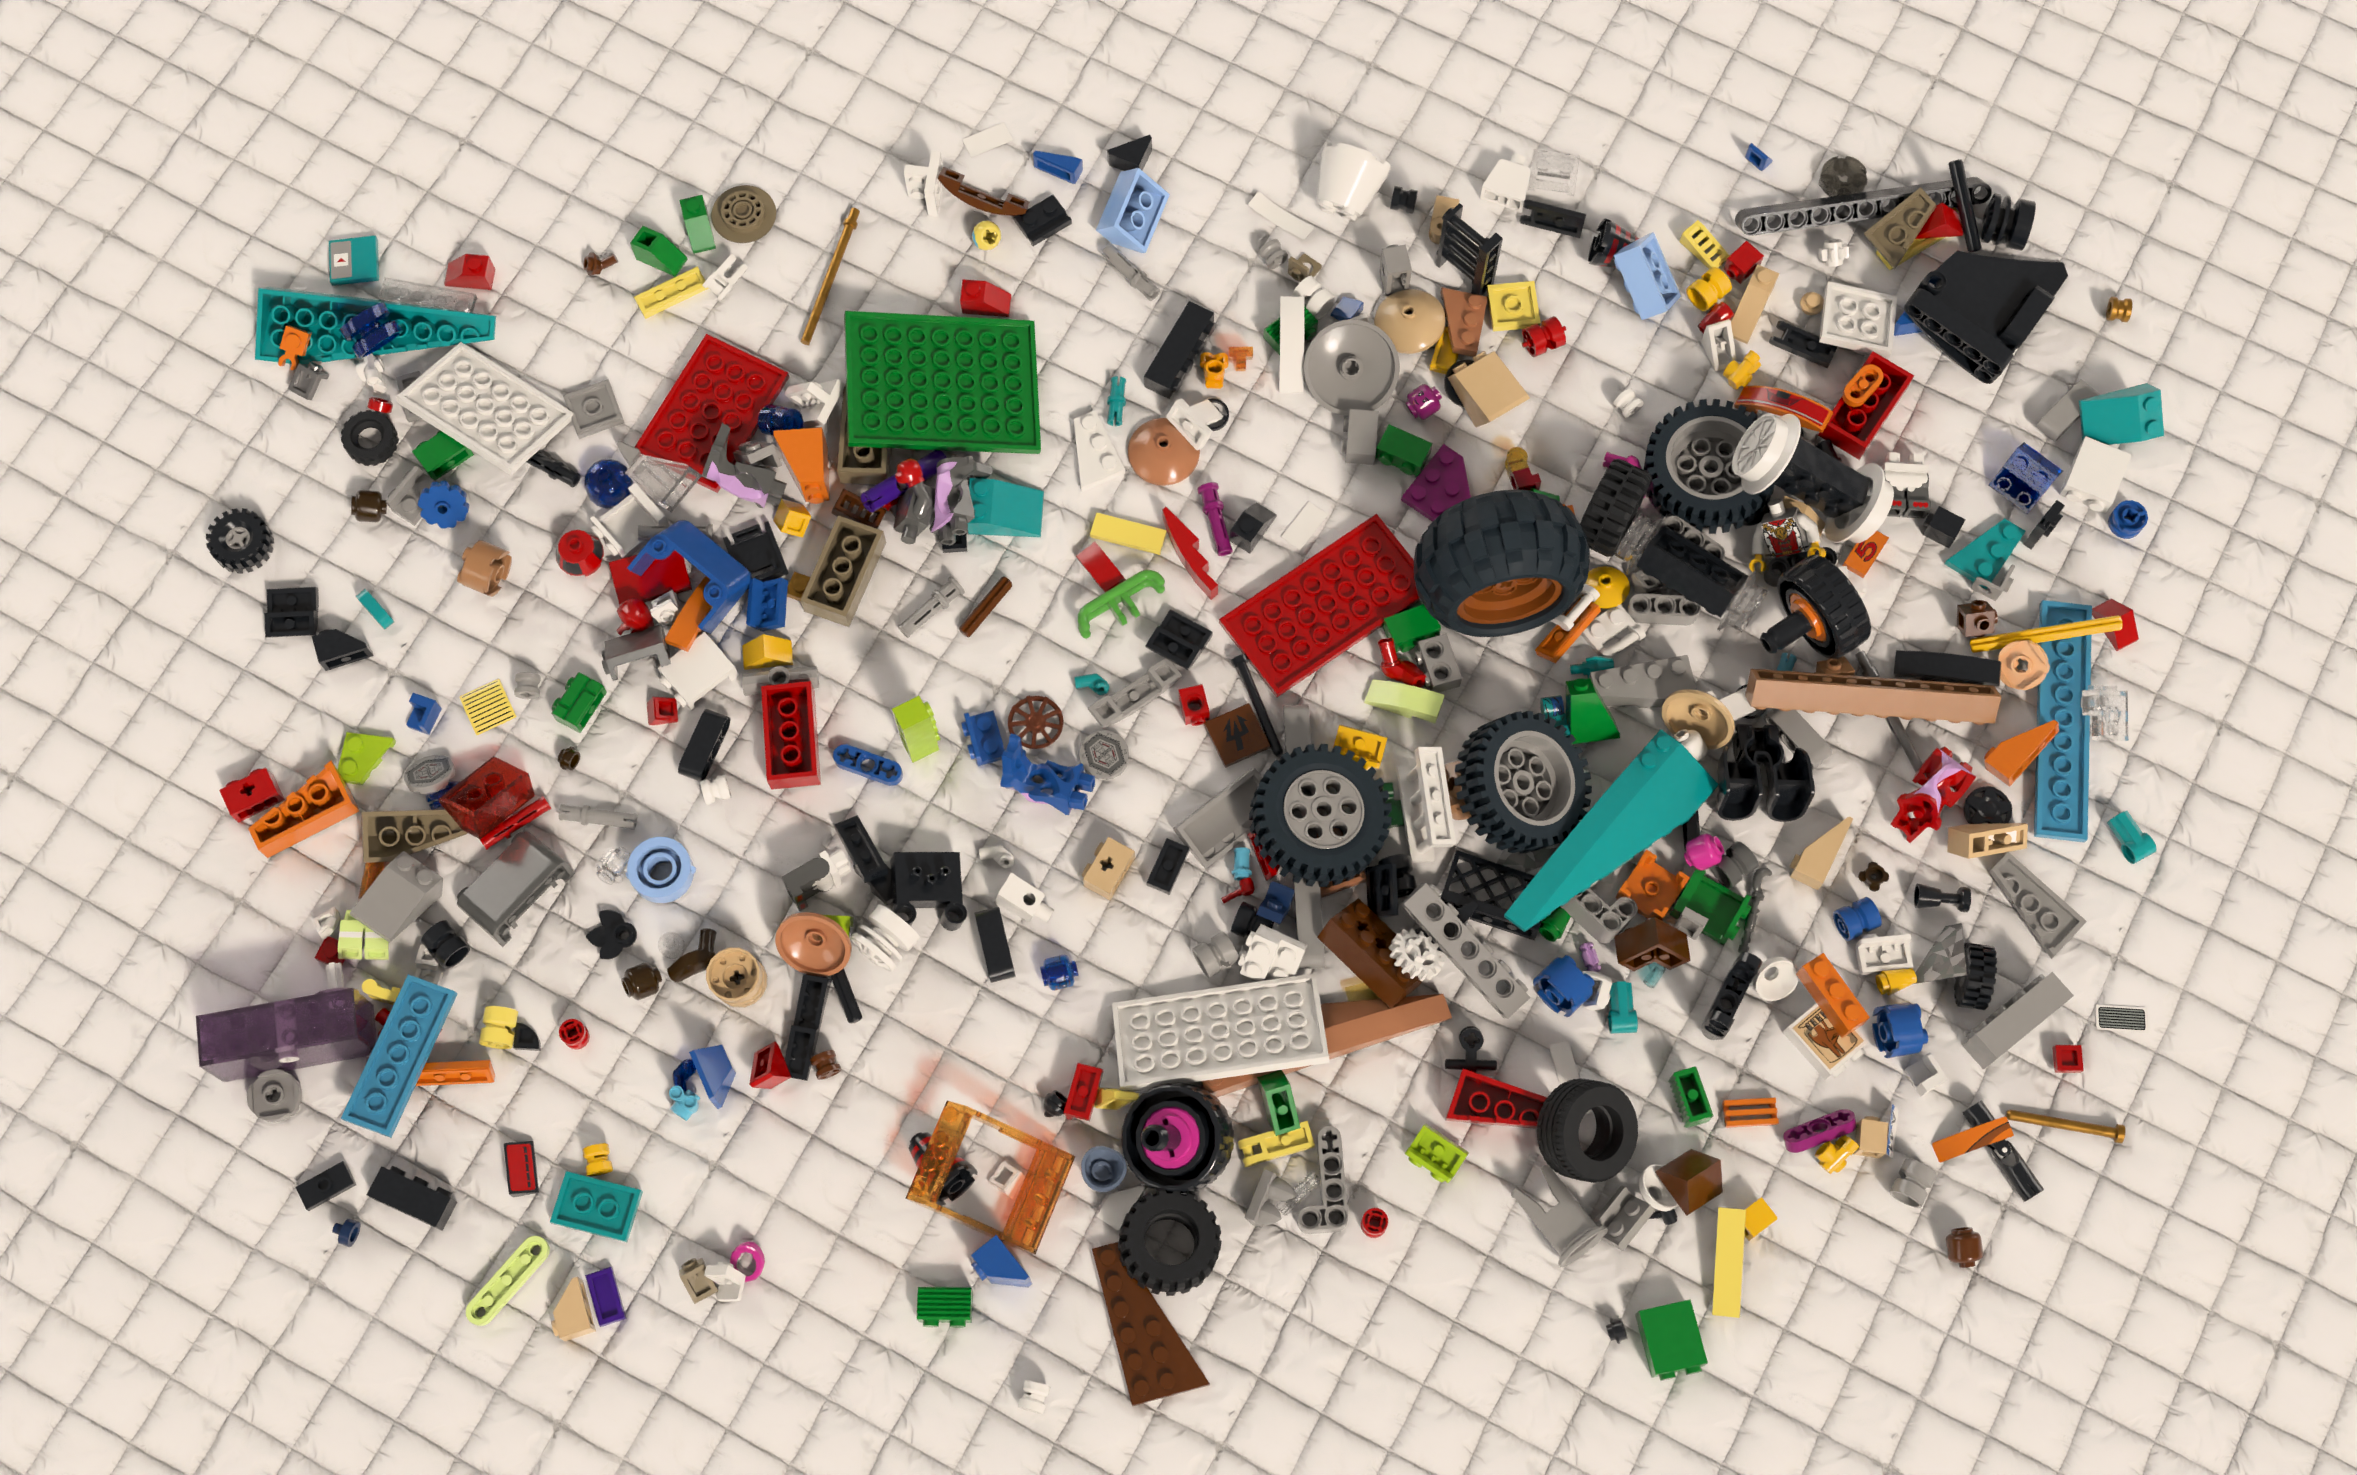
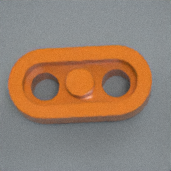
(1861, 387)

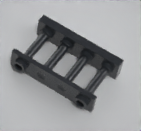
(1486, 254)

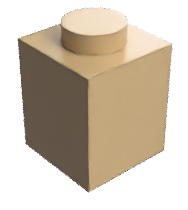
(1871, 1137)

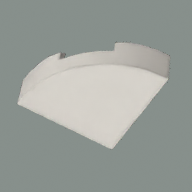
(327, 922)

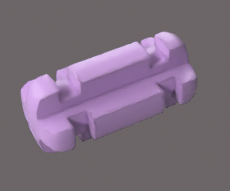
(1589, 957)

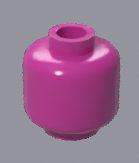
(1704, 852)

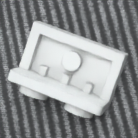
(1884, 952)

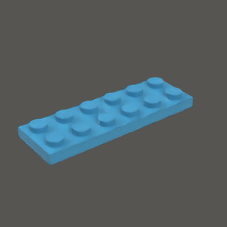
(399, 1056)

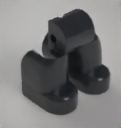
(1740, 781)

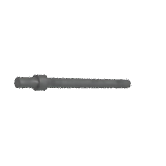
(1869, 671)

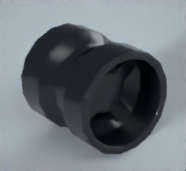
(1403, 199)

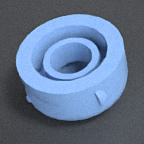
(647, 856)

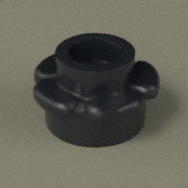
(1616, 1330)

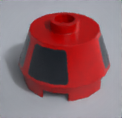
(579, 553)

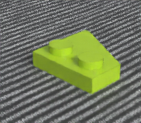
(361, 755)

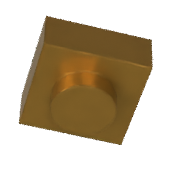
(797, 586)

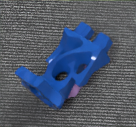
(1057, 791)

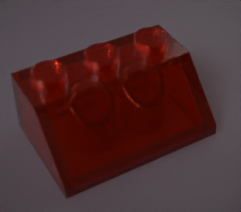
(487, 796)

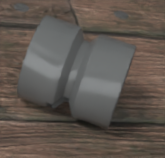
(1734, 864)

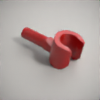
(1246, 888)

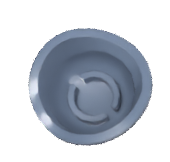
(1103, 1168)

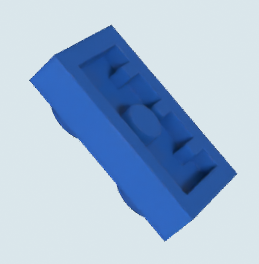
(984, 736)

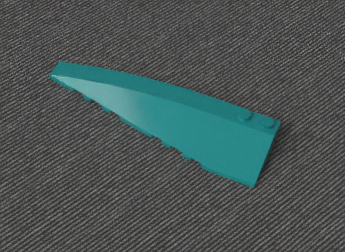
(326, 313)
(1641, 806)

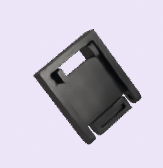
(757, 551)

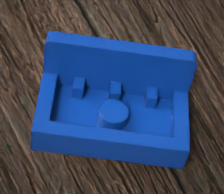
(767, 604)

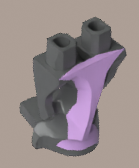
(742, 480)
(953, 497)

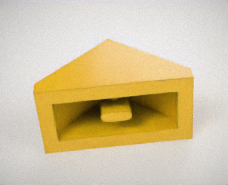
(767, 652)

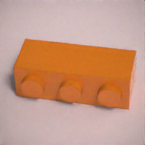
(1832, 995)

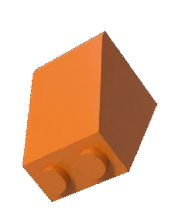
(807, 461)

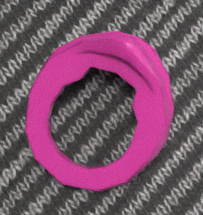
(758, 1256)

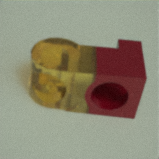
(1519, 471)

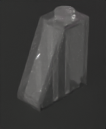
(663, 479)

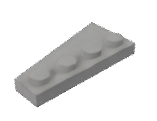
(2041, 909)

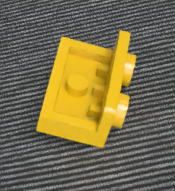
(1363, 744)

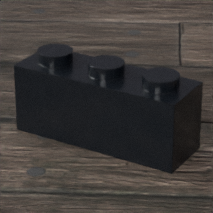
(412, 1197)

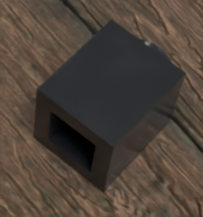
(1943, 526)

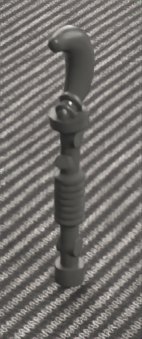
(1751, 918)

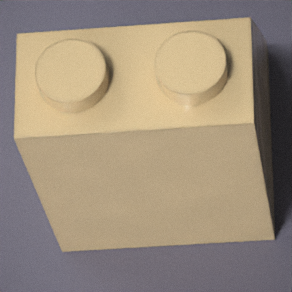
(1486, 388)

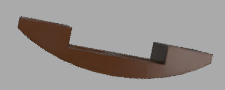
(953, 183)

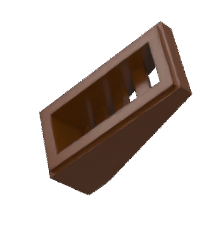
(854, 499)

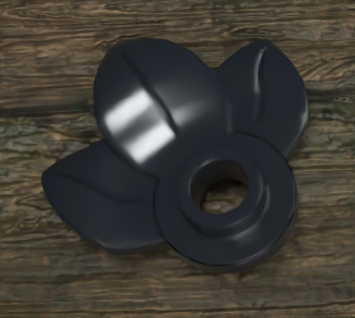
(609, 934)

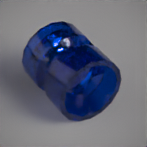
(779, 418)

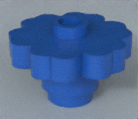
(443, 504)

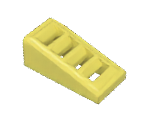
(1698, 251)
(1114, 1098)

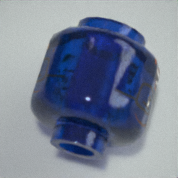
(1058, 972)

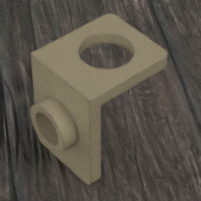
(1299, 271)

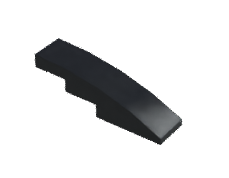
(1947, 668)

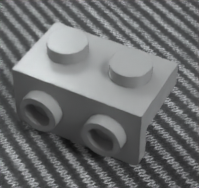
(753, 452)

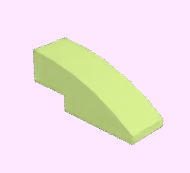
(1405, 700)

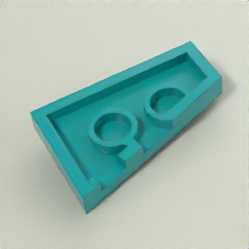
(1987, 553)

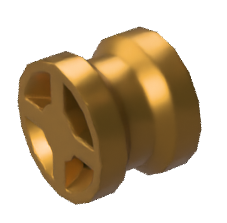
(2119, 309)

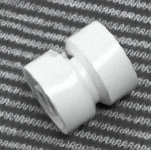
(1316, 299)

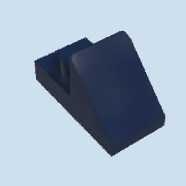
(1276, 902)

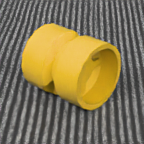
(1711, 286)

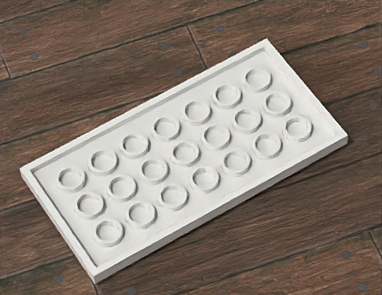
(1219, 1032)

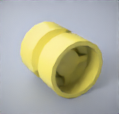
(498, 1027)

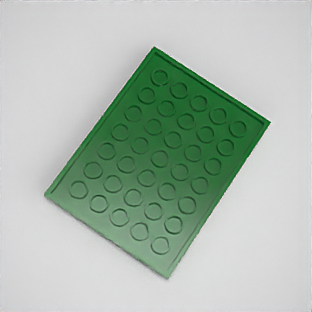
(941, 383)

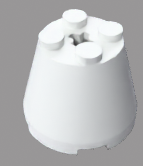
(1349, 179)

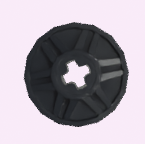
(2009, 222)

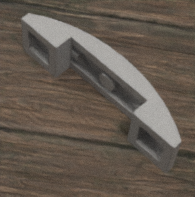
(1135, 695)

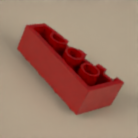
(1493, 1102)

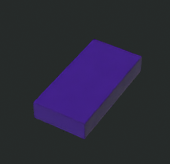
(605, 1296)

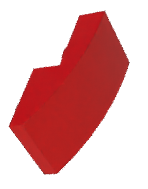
(1100, 567)

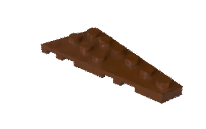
(1148, 1346)

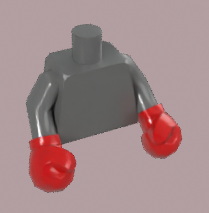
(915, 506)

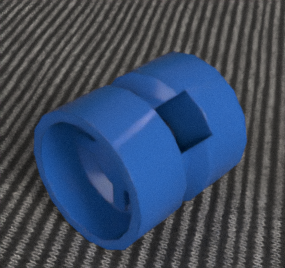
(1856, 919)

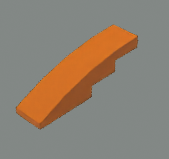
(686, 624)

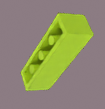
(917, 728)

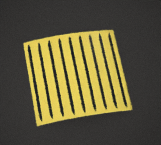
(487, 707)

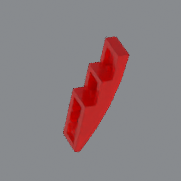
(1186, 547)

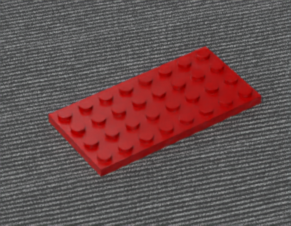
(1324, 605)

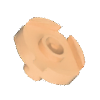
(2037, 665)

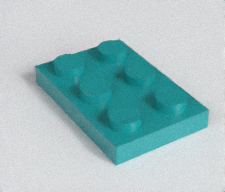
(596, 1207)

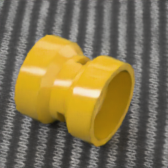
(597, 1159)

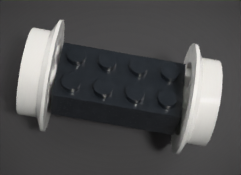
(1849, 499)

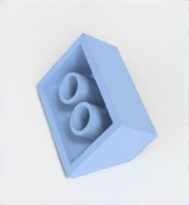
(1133, 210)
(1647, 276)

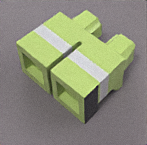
(351, 941)

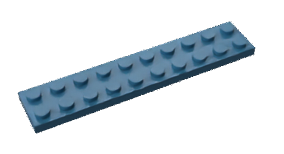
(2064, 762)

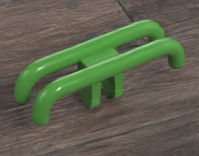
(1119, 594)

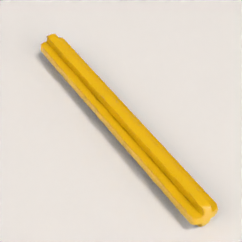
(2047, 633)

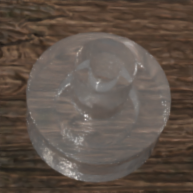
(671, 945)

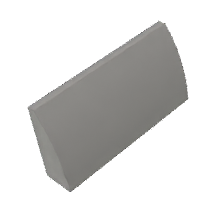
(1220, 821)

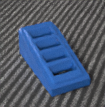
(1058, 165)

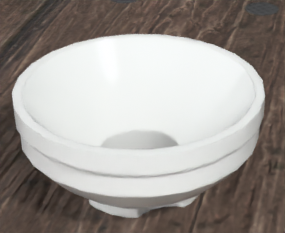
(1780, 983)
(1649, 1179)

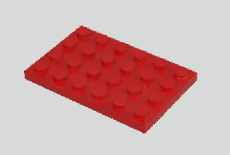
(713, 389)

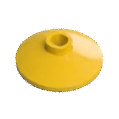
(1612, 593)

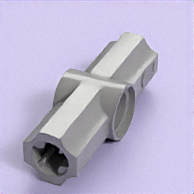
(754, 680)

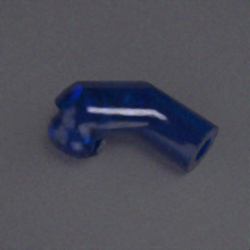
(683, 1073)

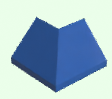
(714, 1072)

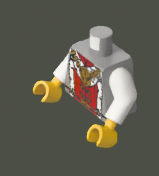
(1783, 534)

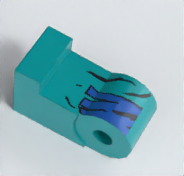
(1554, 708)

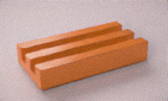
(1772, 1110)

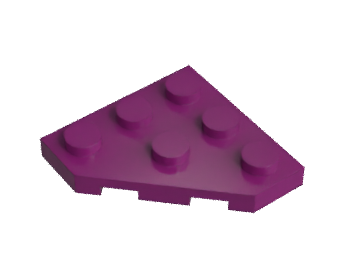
(1439, 484)

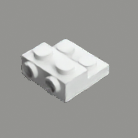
(1271, 955)

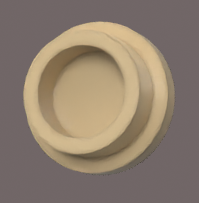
(1811, 303)

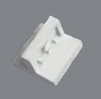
(924, 182)
(816, 400)

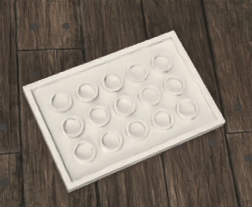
(485, 408)

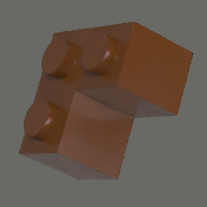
(1652, 943)

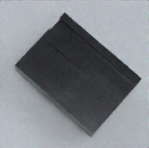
(1043, 220)
(2046, 524)

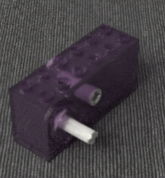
(288, 1032)

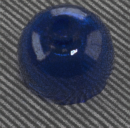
(607, 483)

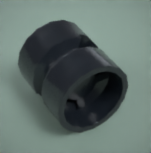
(1404, 867)
(1248, 921)
(445, 944)

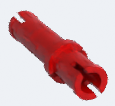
(540, 807)

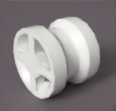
(1628, 403)

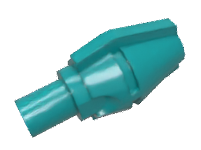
(1592, 664)

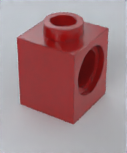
(1743, 262)
(1194, 695)

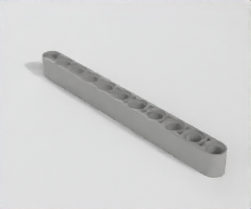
(1306, 898)

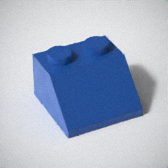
(999, 1265)

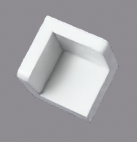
(1925, 1074)

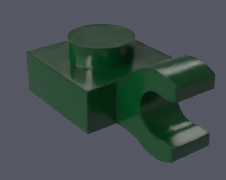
(1396, 813)

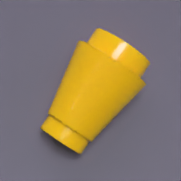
(1892, 981)

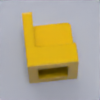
(792, 518)
(1758, 1218)

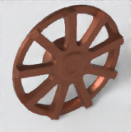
(1036, 721)

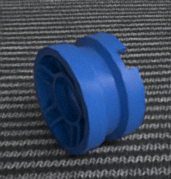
(2124, 527)

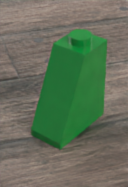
(1587, 713)

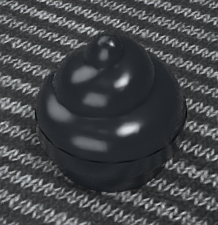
(1054, 1104)

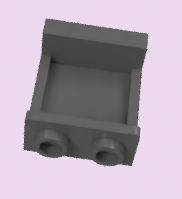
(635, 647)

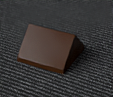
(1692, 1179)

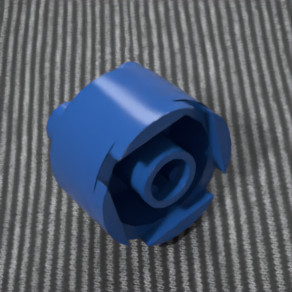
(1564, 985)
(1899, 1029)

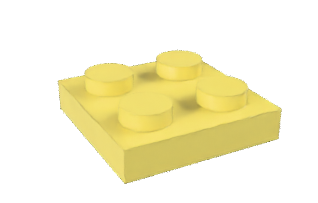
(1513, 305)

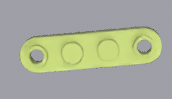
(507, 1280)

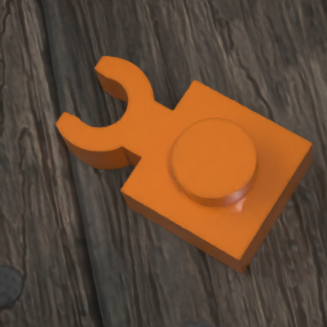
(295, 343)

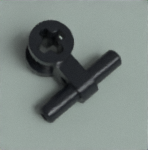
(1470, 1062)

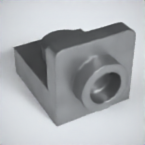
(306, 380)

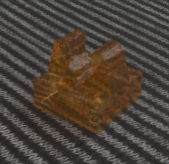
(1240, 354)

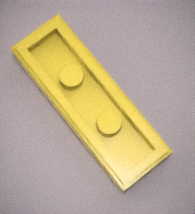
(670, 292)
(1128, 533)

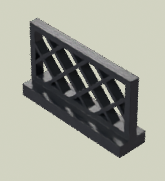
(1487, 913)

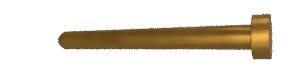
(2117, 1133)

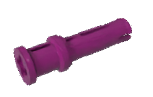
(1213, 509)

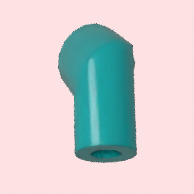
(1094, 682)

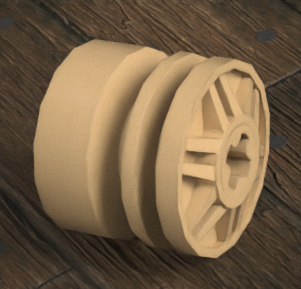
(724, 970)

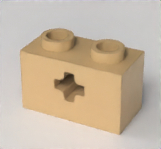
(1106, 882)

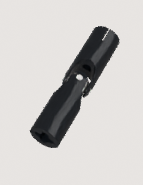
(2019, 1174)

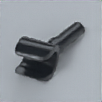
(1668, 1217)

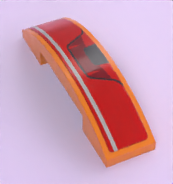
(1782, 402)

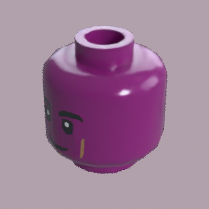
(1423, 401)

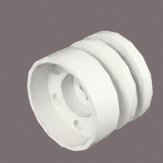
(887, 935)

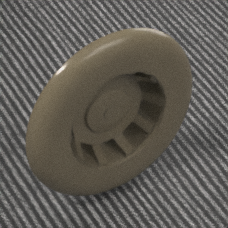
(741, 205)

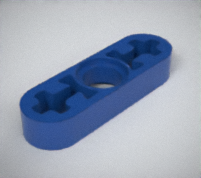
(887, 765)

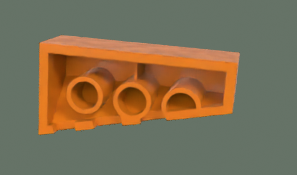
(305, 812)

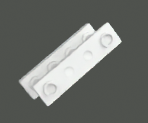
(1426, 804)

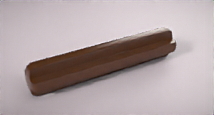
(985, 606)

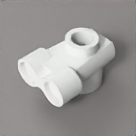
(370, 372)

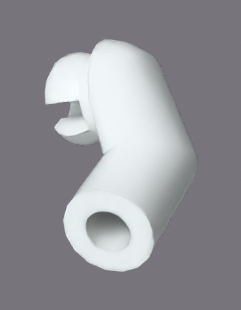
(999, 854)

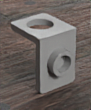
(1995, 590)

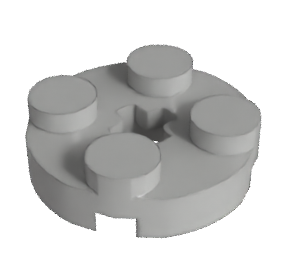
(285, 1106)

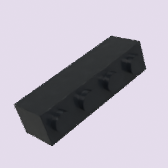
(1179, 350)

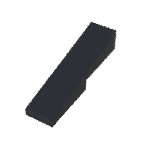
(806, 1025)

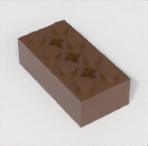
(1363, 946)

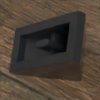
(1131, 154)

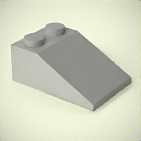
(398, 896)

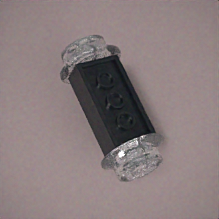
(1691, 571)

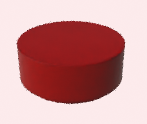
(380, 405)

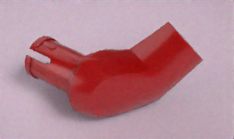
(1399, 668)

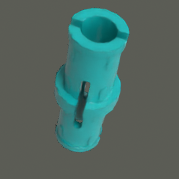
(1116, 401)

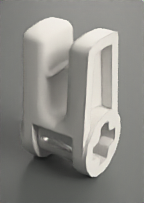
(719, 283)

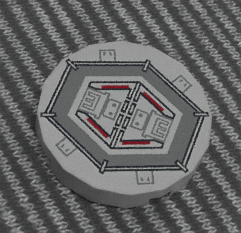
(1104, 754)
(429, 774)

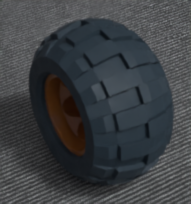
(1501, 563)

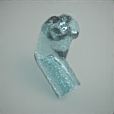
(1654, 975)

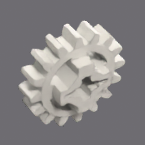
(1416, 954)

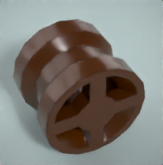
(825, 1064)

